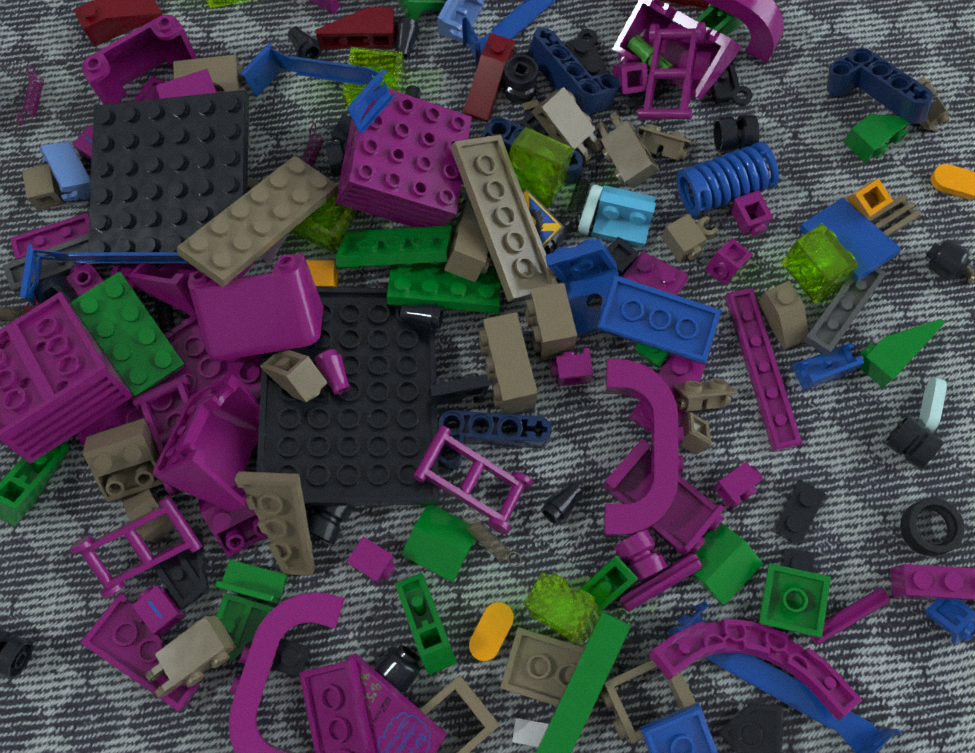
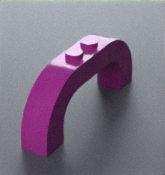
(761, 19)
(646, 385)
(258, 659)

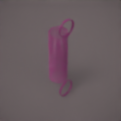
(31, 78)
(314, 150)

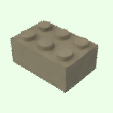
(508, 364)

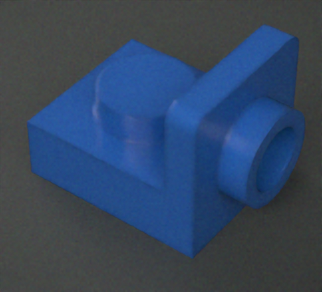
(954, 618)

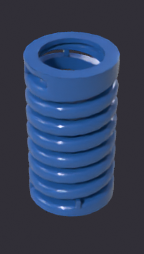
(713, 176)

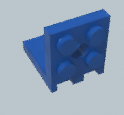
(586, 275)

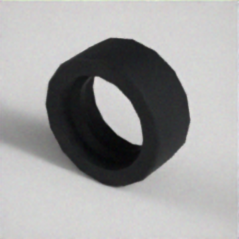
(948, 512)

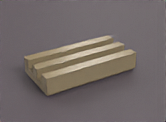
(906, 208)

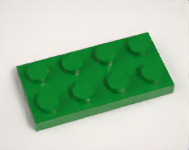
(395, 246)
(432, 284)
(127, 334)

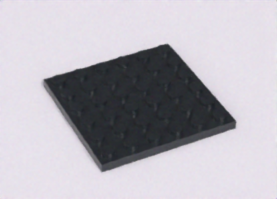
(165, 169)

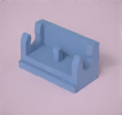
(451, 17)
(67, 170)

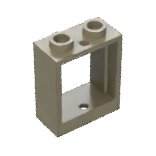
(611, 699)
(474, 704)

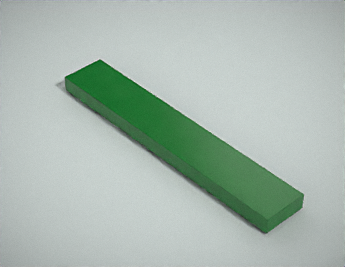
(584, 685)

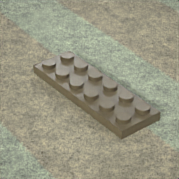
(503, 215)
(257, 221)

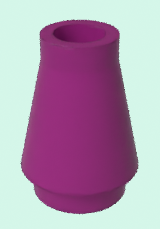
(332, 369)

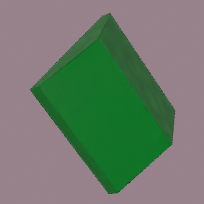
(439, 542)
(725, 563)
(794, 600)

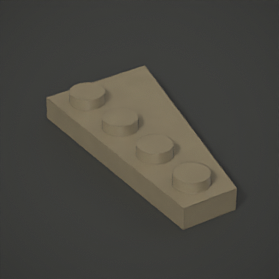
(282, 516)

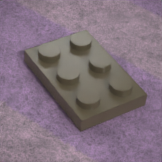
(540, 666)

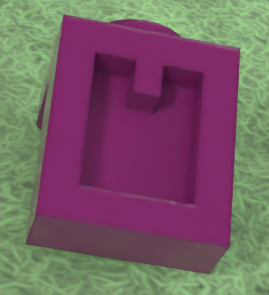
(728, 261)

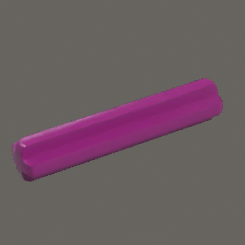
(660, 582)
(852, 614)

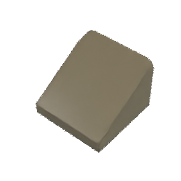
(695, 433)

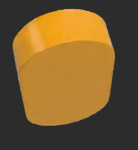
(954, 181)
(491, 631)

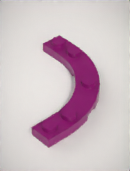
(759, 641)

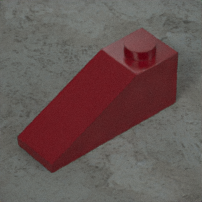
(111, 18)
(363, 29)
(489, 77)

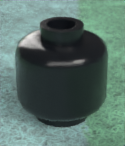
(948, 259)
(399, 667)

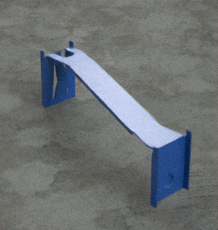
(507, 28)
(270, 64)
(85, 257)
(855, 730)

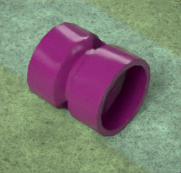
(640, 555)

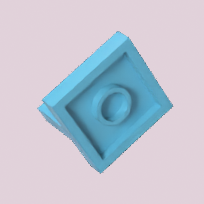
(624, 216)

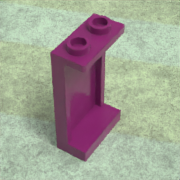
(687, 516)

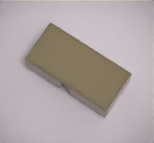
(529, 105)

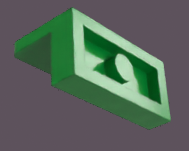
(253, 582)

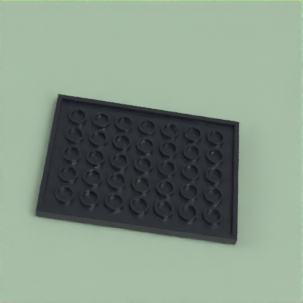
(373, 435)

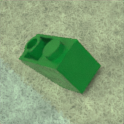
(874, 134)

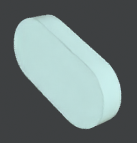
(590, 209)
(932, 404)

